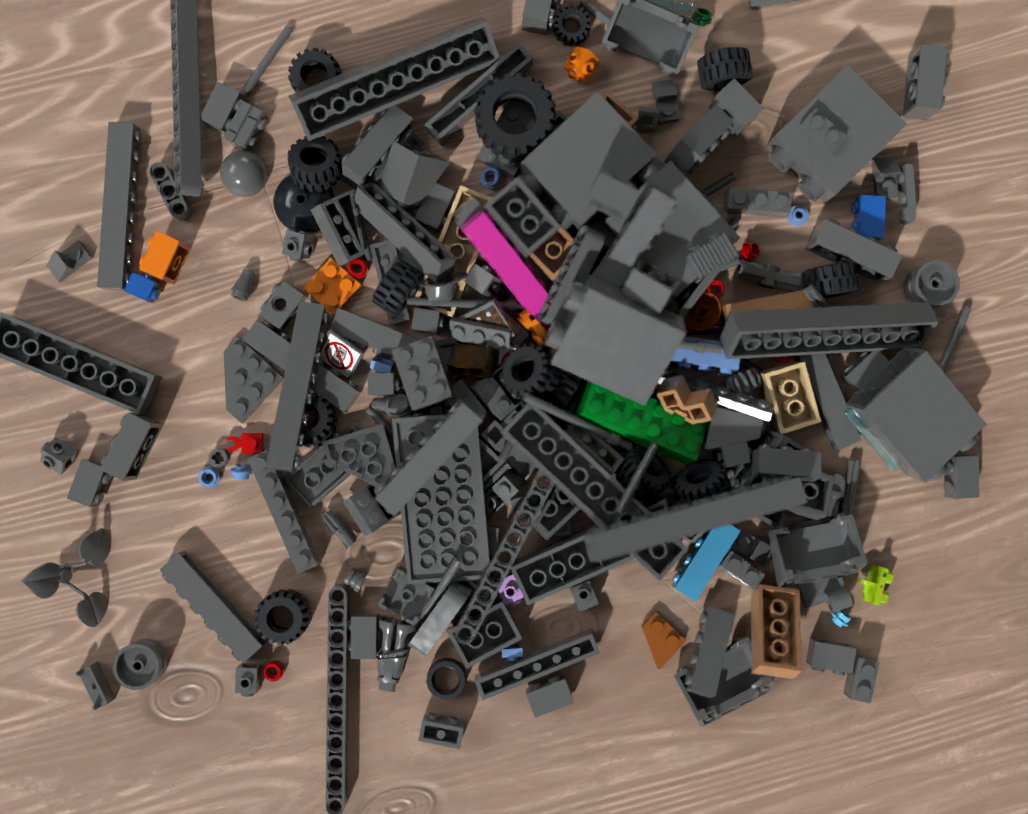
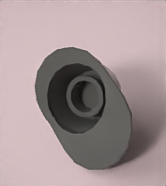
(444, 290)

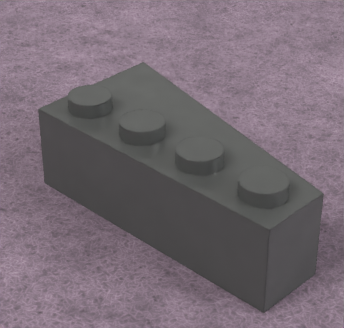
(375, 146)
(555, 514)

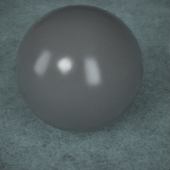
(243, 173)

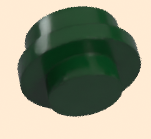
(702, 16)

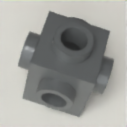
(298, 244)
(57, 455)

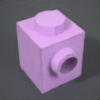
(510, 591)

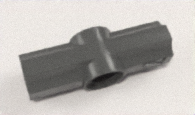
(769, 276)

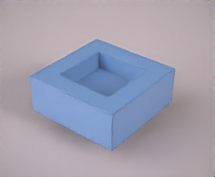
(382, 364)
(512, 652)

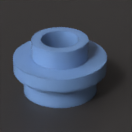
(493, 172)
(796, 221)
(240, 472)
(203, 477)

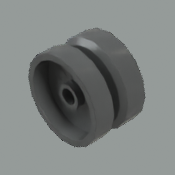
(932, 283)
(140, 664)

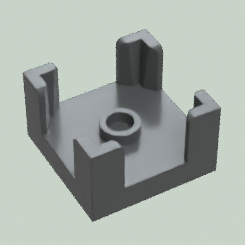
(406, 598)

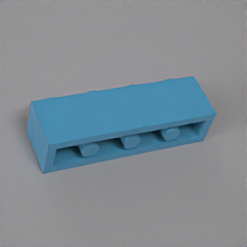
(704, 560)

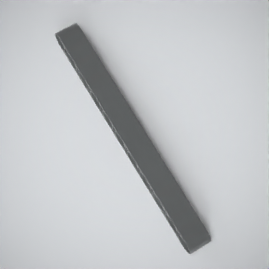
(185, 97)
(503, 567)
(333, 750)

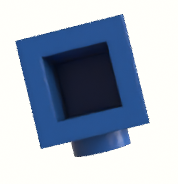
(143, 287)

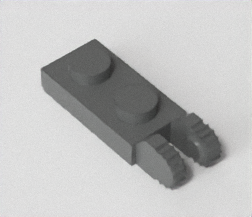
(907, 194)

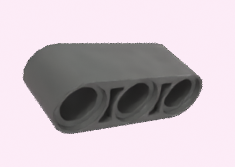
(163, 185)

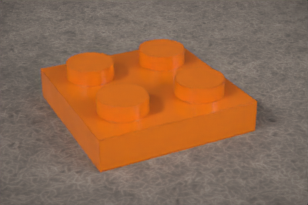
(332, 286)

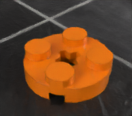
(538, 332)

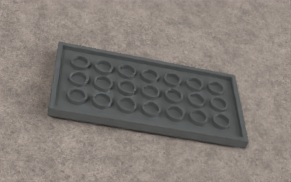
(447, 512)

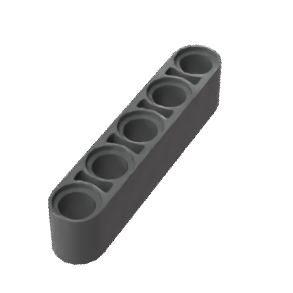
(574, 270)

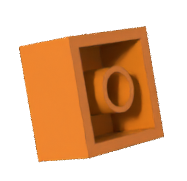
(164, 257)

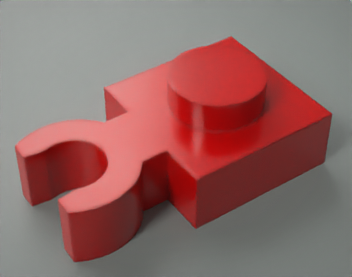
(249, 443)

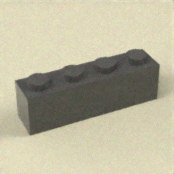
(709, 652)

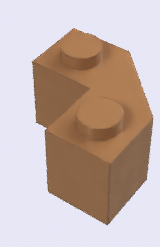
(678, 398)

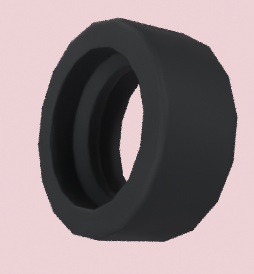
(442, 694)

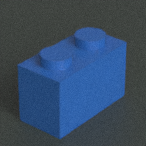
(869, 216)

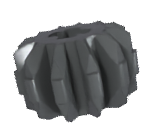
(744, 381)

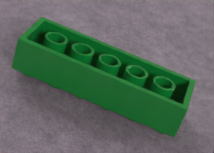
(642, 423)

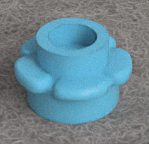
(841, 618)

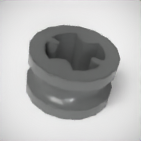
(214, 462)

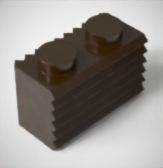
(472, 360)

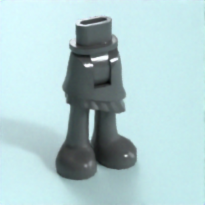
(392, 661)

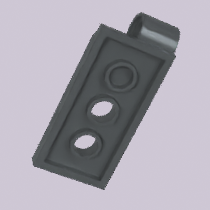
(827, 590)

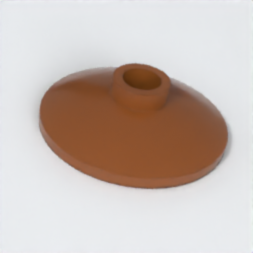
(706, 303)

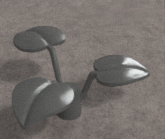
(46, 578)

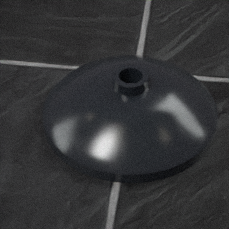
(296, 214)

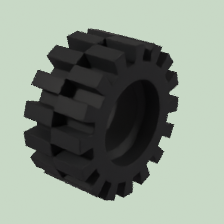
(580, 16)

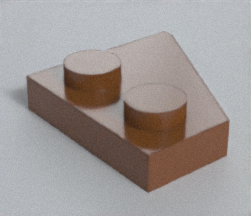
(661, 639)

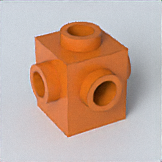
(581, 64)

